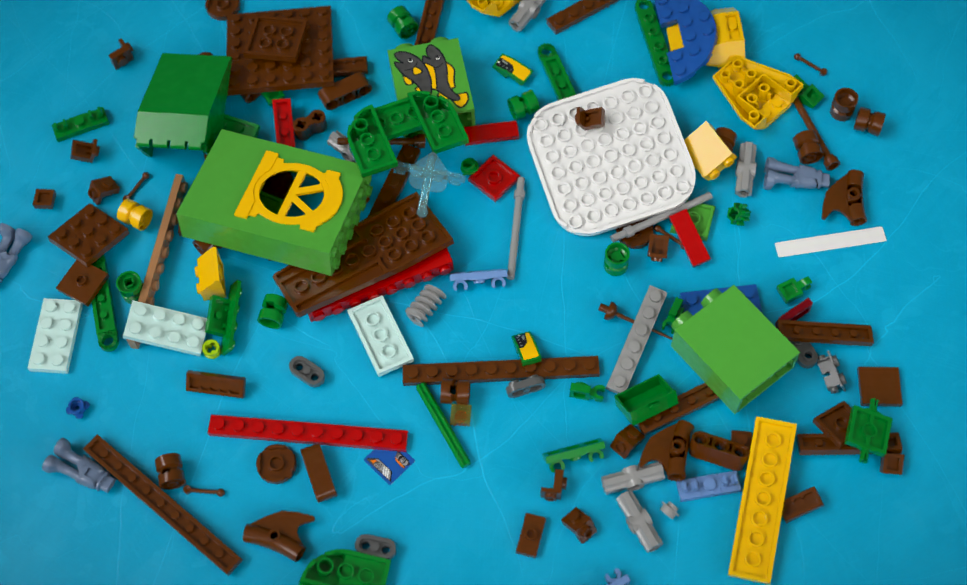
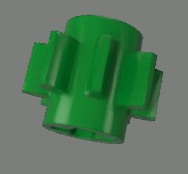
(738, 214)

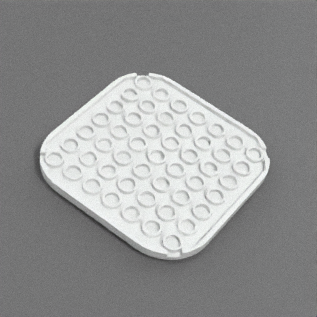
(614, 171)

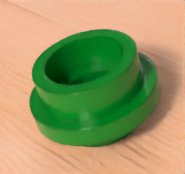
(469, 166)

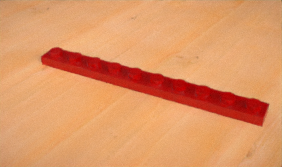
(308, 433)

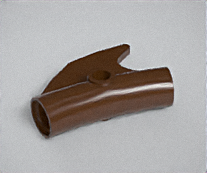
(847, 198)
(670, 449)
(283, 526)

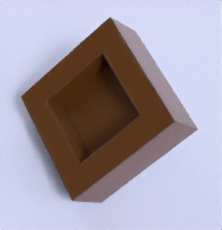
(44, 199)
(742, 437)
(892, 463)

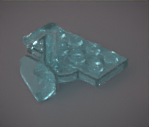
(428, 175)

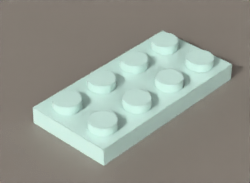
(165, 328)
(380, 335)
(55, 336)

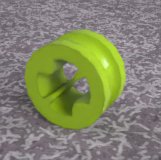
(214, 353)

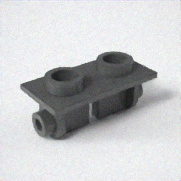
(829, 365)

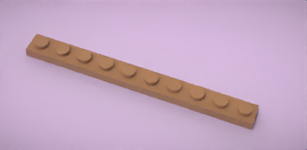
(161, 247)

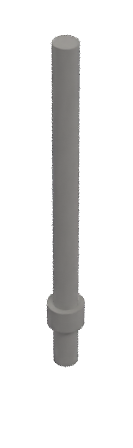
(519, 196)
(630, 231)

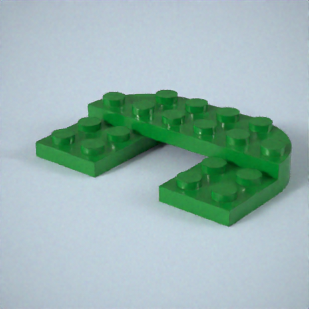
(419, 111)
(346, 568)

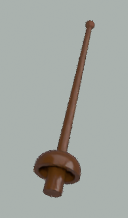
(611, 312)

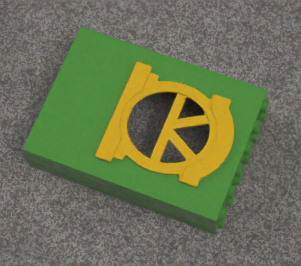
(228, 212)

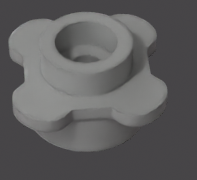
(669, 509)

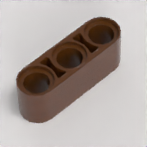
(345, 91)
(718, 451)
(318, 473)

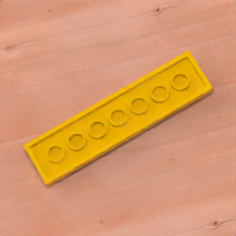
(762, 500)

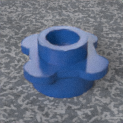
(75, 402)

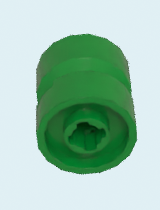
(402, 22)
(523, 105)
(616, 259)
(129, 286)
(273, 309)

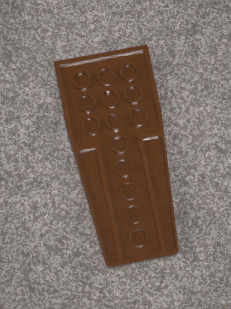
(378, 249)

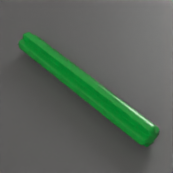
(443, 425)

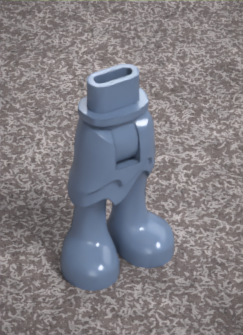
(803, 176)
(9, 235)
(88, 473)

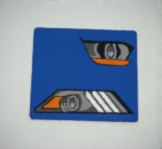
(389, 464)

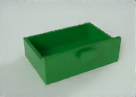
(646, 399)

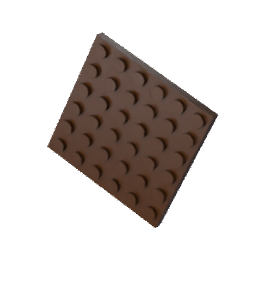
(313, 65)

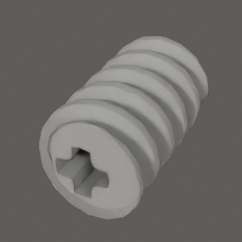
(424, 303)

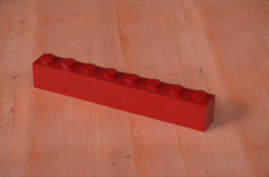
(433, 266)

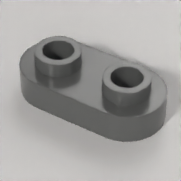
(805, 348)
(307, 372)
(519, 388)
(376, 547)

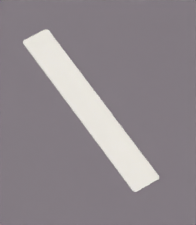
(830, 241)

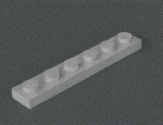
(636, 340)

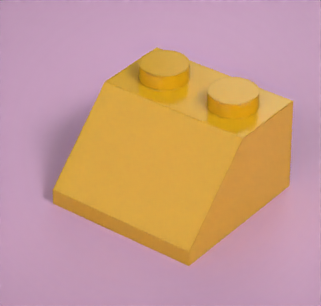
(210, 275)

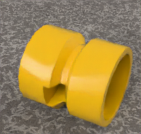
(134, 214)

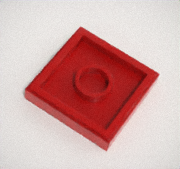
(494, 178)

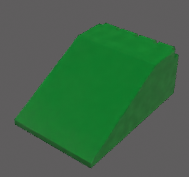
(183, 103)

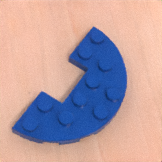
(697, 33)

